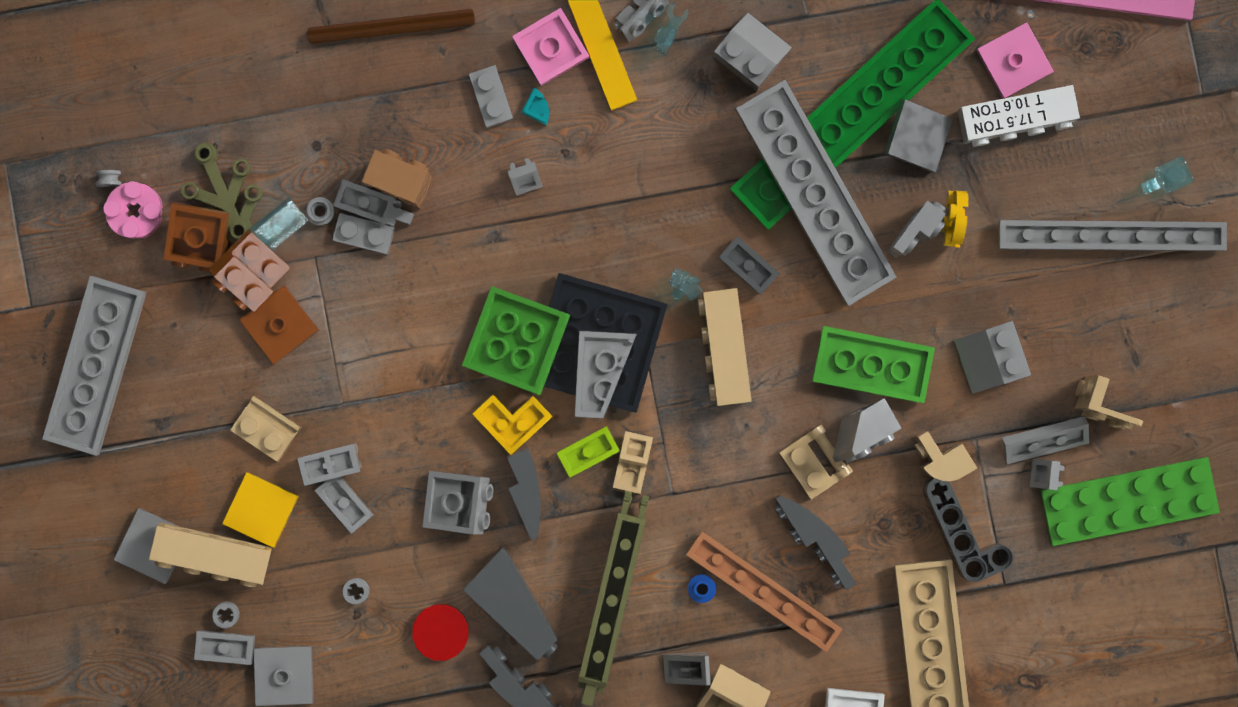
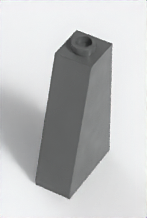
(510, 602)

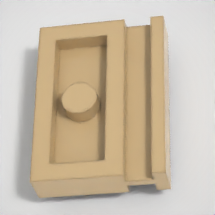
(265, 428)

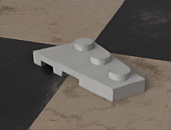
(599, 369)

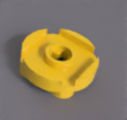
(956, 221)

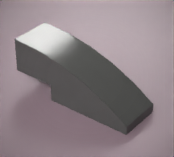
(527, 491)

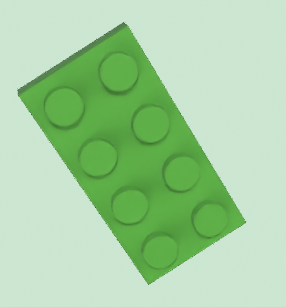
(873, 364)

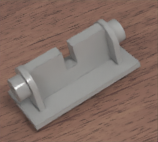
(633, 22)

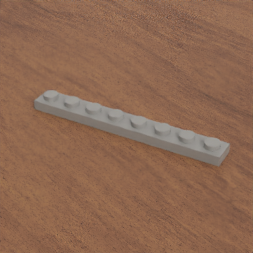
(1112, 235)

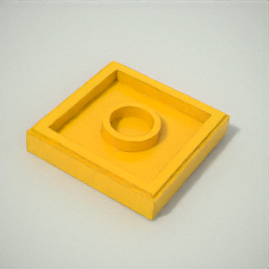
(260, 509)

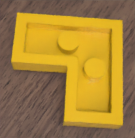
(511, 429)

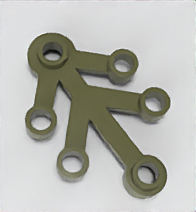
(225, 197)

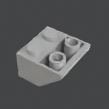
(864, 431)

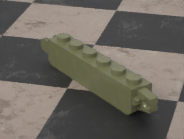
(612, 599)

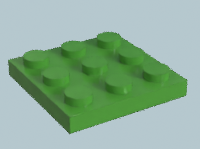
(516, 340)

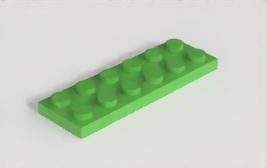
(1129, 501)

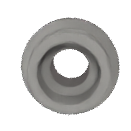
(313, 205)

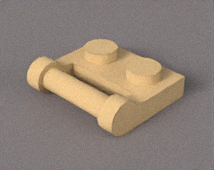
(808, 468)

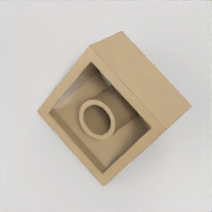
(732, 690)

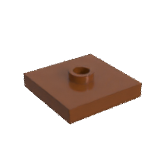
(279, 325)

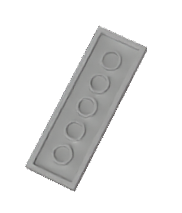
(94, 365)

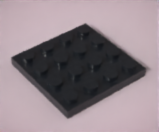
(608, 310)

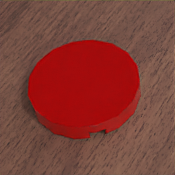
(440, 632)

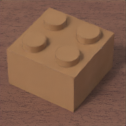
(397, 178)

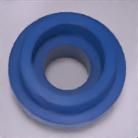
(701, 579)

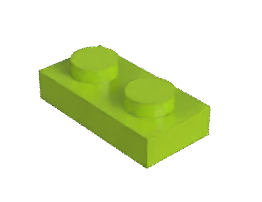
(588, 451)

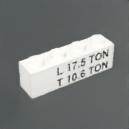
(1017, 115)

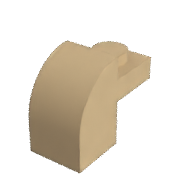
(943, 466)

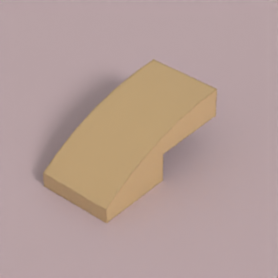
(632, 463)

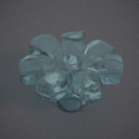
(684, 285)

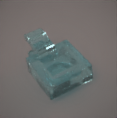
(667, 35)
(1170, 177)

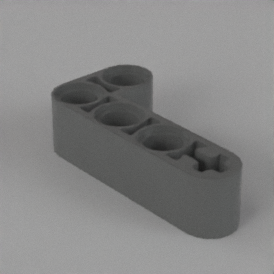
(958, 527)

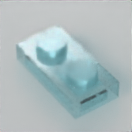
(279, 224)

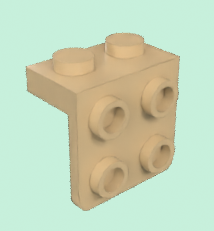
(1090, 397)

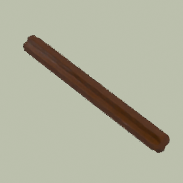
(391, 26)

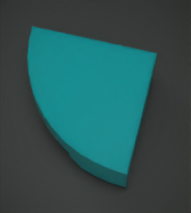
(537, 107)

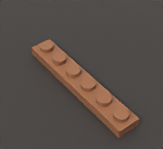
(764, 591)

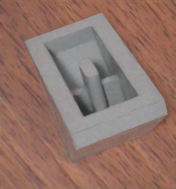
(687, 668)

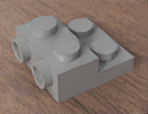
(923, 224)
(457, 502)

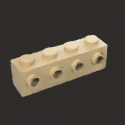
(726, 347)
(210, 553)

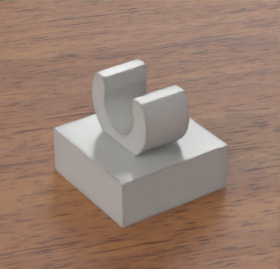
(524, 177)
(1046, 474)

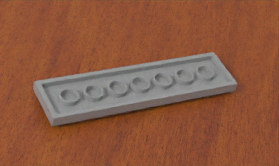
(815, 192)

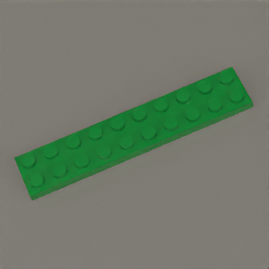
(866, 101)

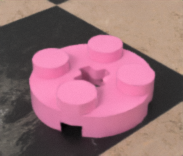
(117, 209)

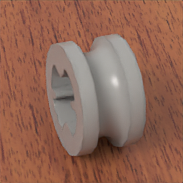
(108, 178)
(352, 598)
(224, 606)

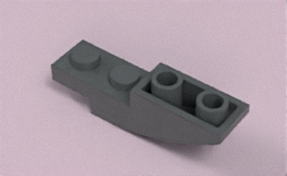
(810, 529)
(510, 682)

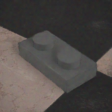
(748, 265)

